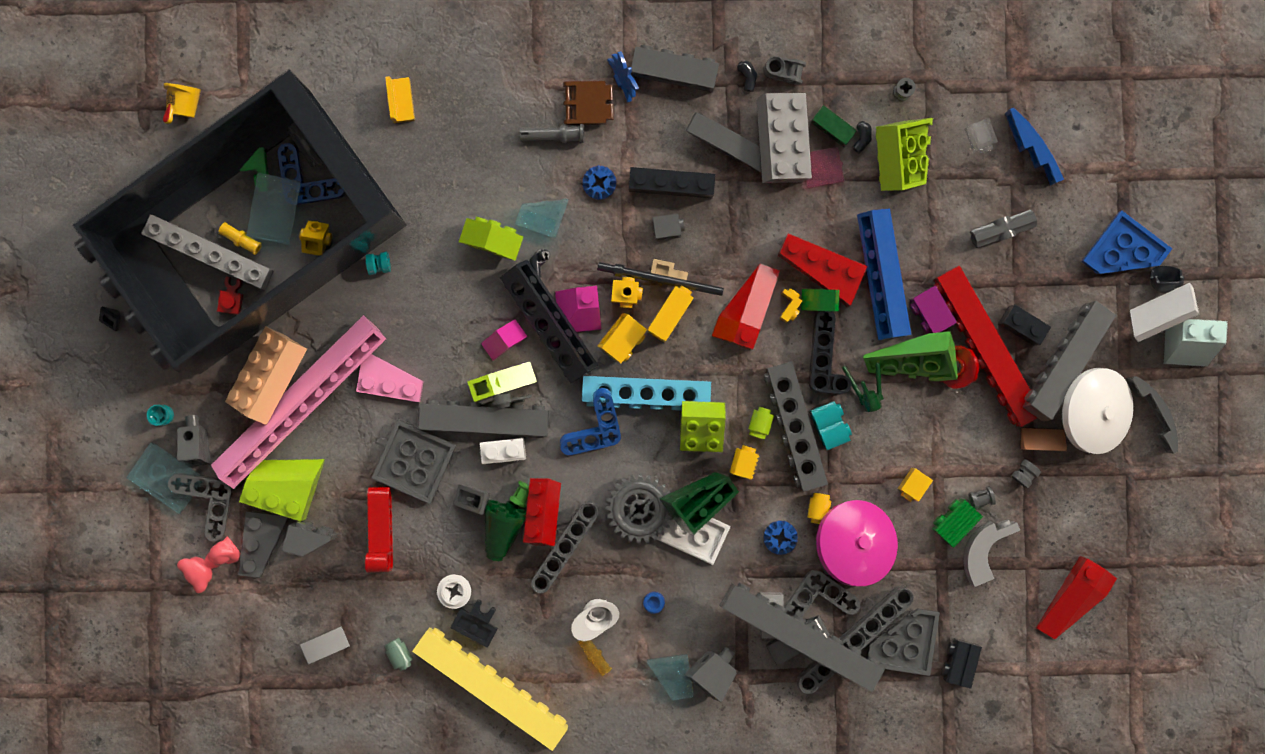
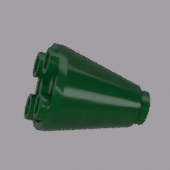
(502, 526)

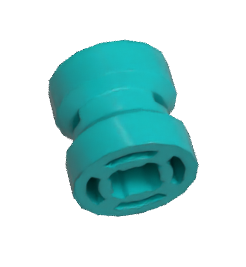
(378, 263)
(155, 415)

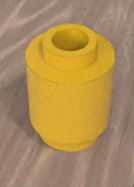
(818, 507)

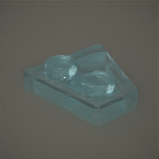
(542, 216)
(670, 673)

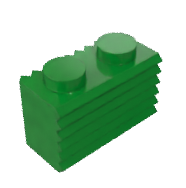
(956, 522)

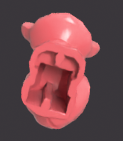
(199, 571)

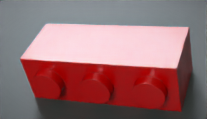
(542, 512)

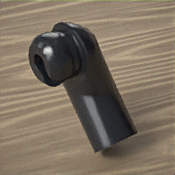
(750, 73)
(865, 136)
(539, 259)

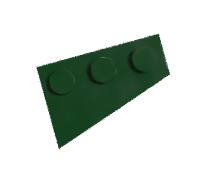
(699, 501)

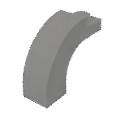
(978, 547)

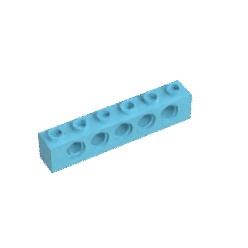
(591, 383)

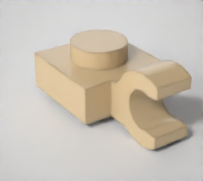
(667, 269)

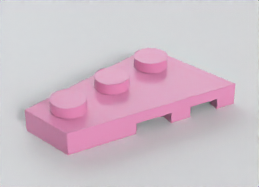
(386, 380)

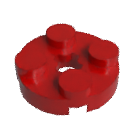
(969, 370)

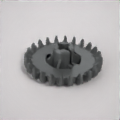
(624, 523)

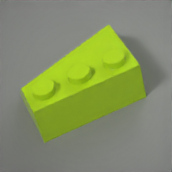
(903, 154)
(283, 486)

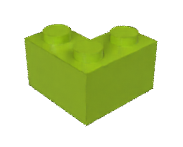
(491, 237)

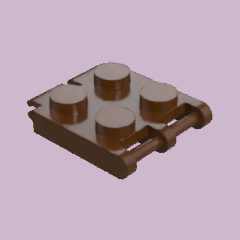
(588, 102)

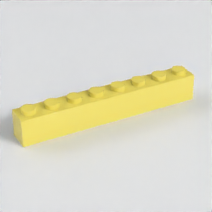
(491, 688)

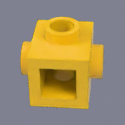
(315, 238)
(626, 284)

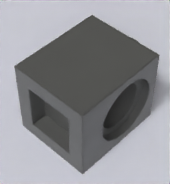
(668, 226)

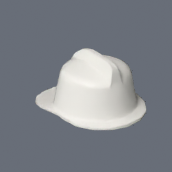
(594, 620)

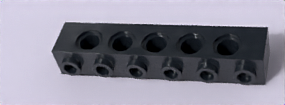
(548, 321)

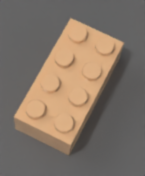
(265, 375)

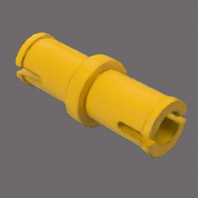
(239, 238)

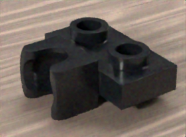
(475, 624)

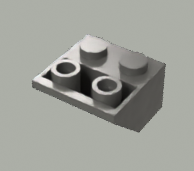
(304, 538)

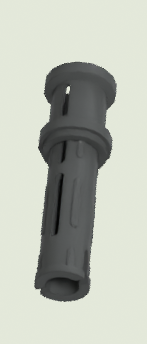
(550, 134)

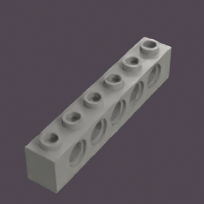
(207, 252)

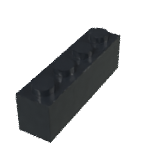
(672, 182)

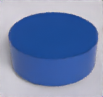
(654, 602)

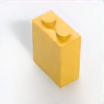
(670, 313)

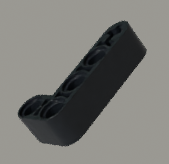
(827, 352)

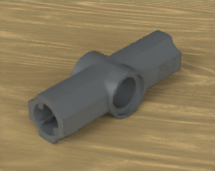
(1003, 228)

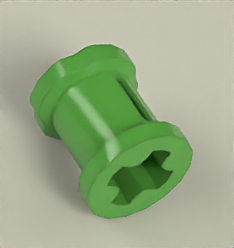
(521, 494)

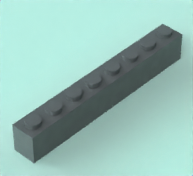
(802, 637)

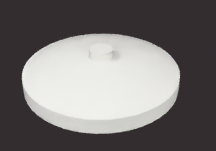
(1097, 410)

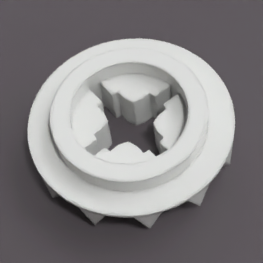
(458, 600)

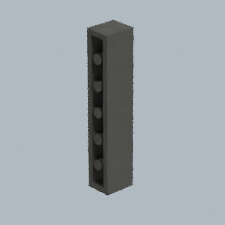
(1069, 360)
(484, 419)

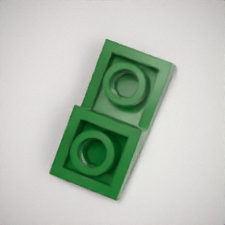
(820, 300)

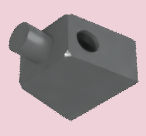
(193, 443)
(713, 673)

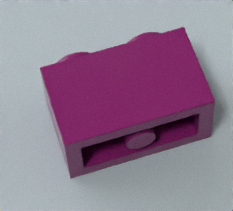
(932, 311)

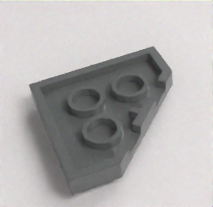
(908, 643)

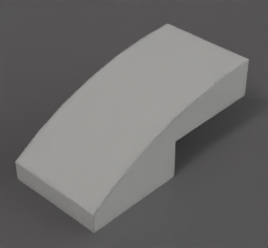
(324, 645)

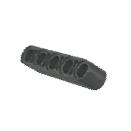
(557, 554)

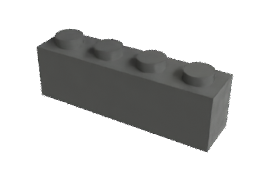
(674, 69)

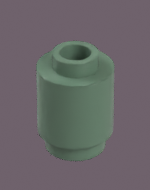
(398, 654)

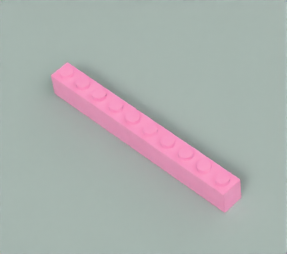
(299, 402)

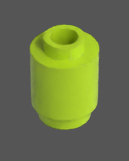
(760, 423)

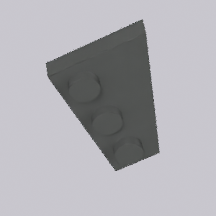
(259, 541)

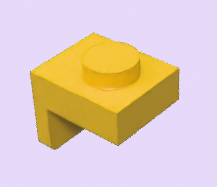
(791, 310)

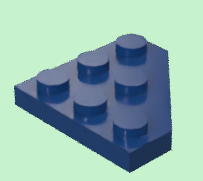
(1125, 247)

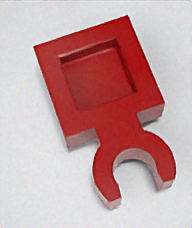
(230, 300)

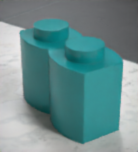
(830, 425)

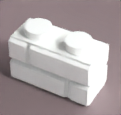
(503, 451)

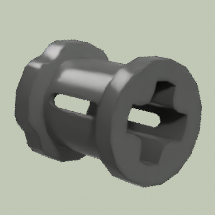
(908, 84)
(982, 498)

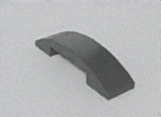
(1168, 436)

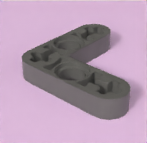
(215, 499)
(813, 591)

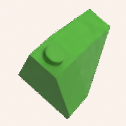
(925, 356)

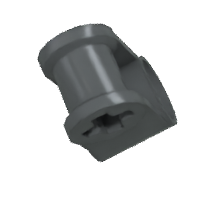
(786, 70)

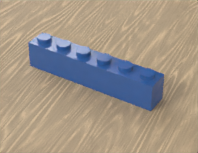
(884, 274)

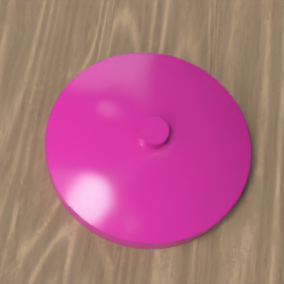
(857, 543)

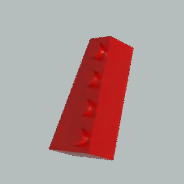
(823, 267)

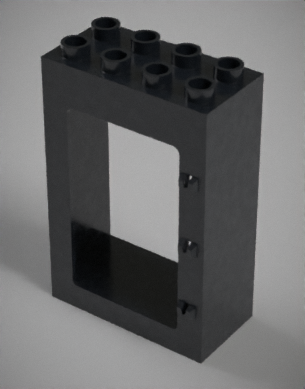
(150, 282)

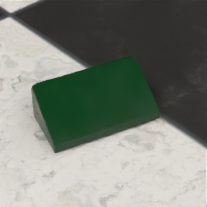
(833, 126)

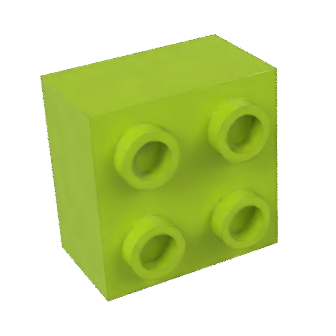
(702, 426)

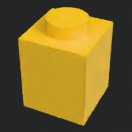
(914, 485)

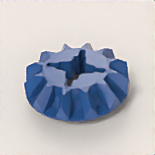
(598, 192)
(775, 529)

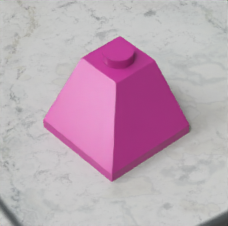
(580, 307)

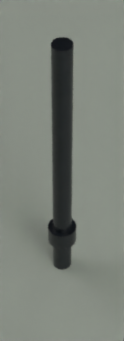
(619, 270)

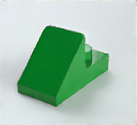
(257, 162)

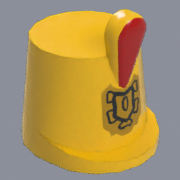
(180, 101)

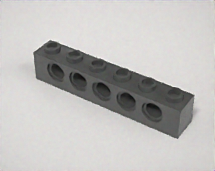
(816, 477)

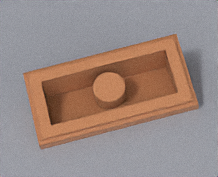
(1043, 439)

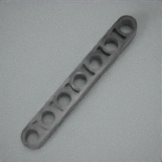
(866, 636)

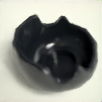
(1166, 278)

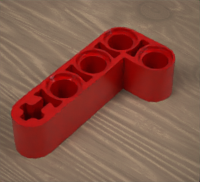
(379, 530)

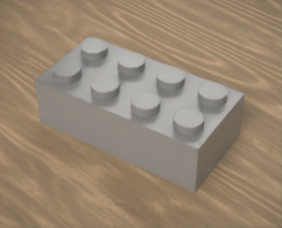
(784, 137)

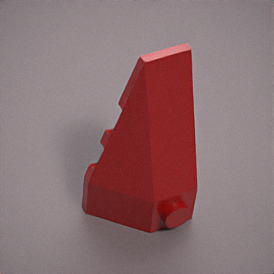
(746, 311)
(1079, 593)

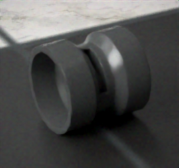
(1026, 474)

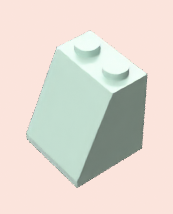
(1194, 342)

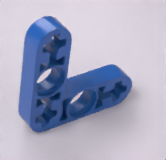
(330, 183)
(604, 428)

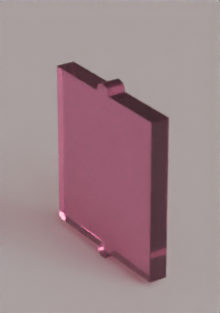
(825, 167)

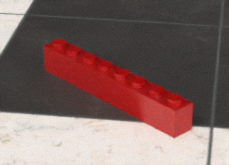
(986, 344)

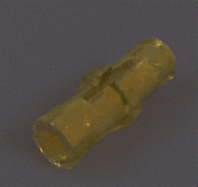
(594, 655)

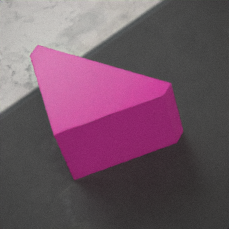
(504, 339)

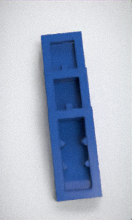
(1028, 138)

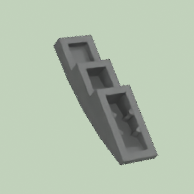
(725, 141)

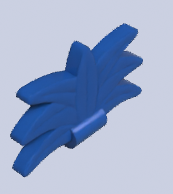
(623, 75)

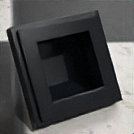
(110, 318)

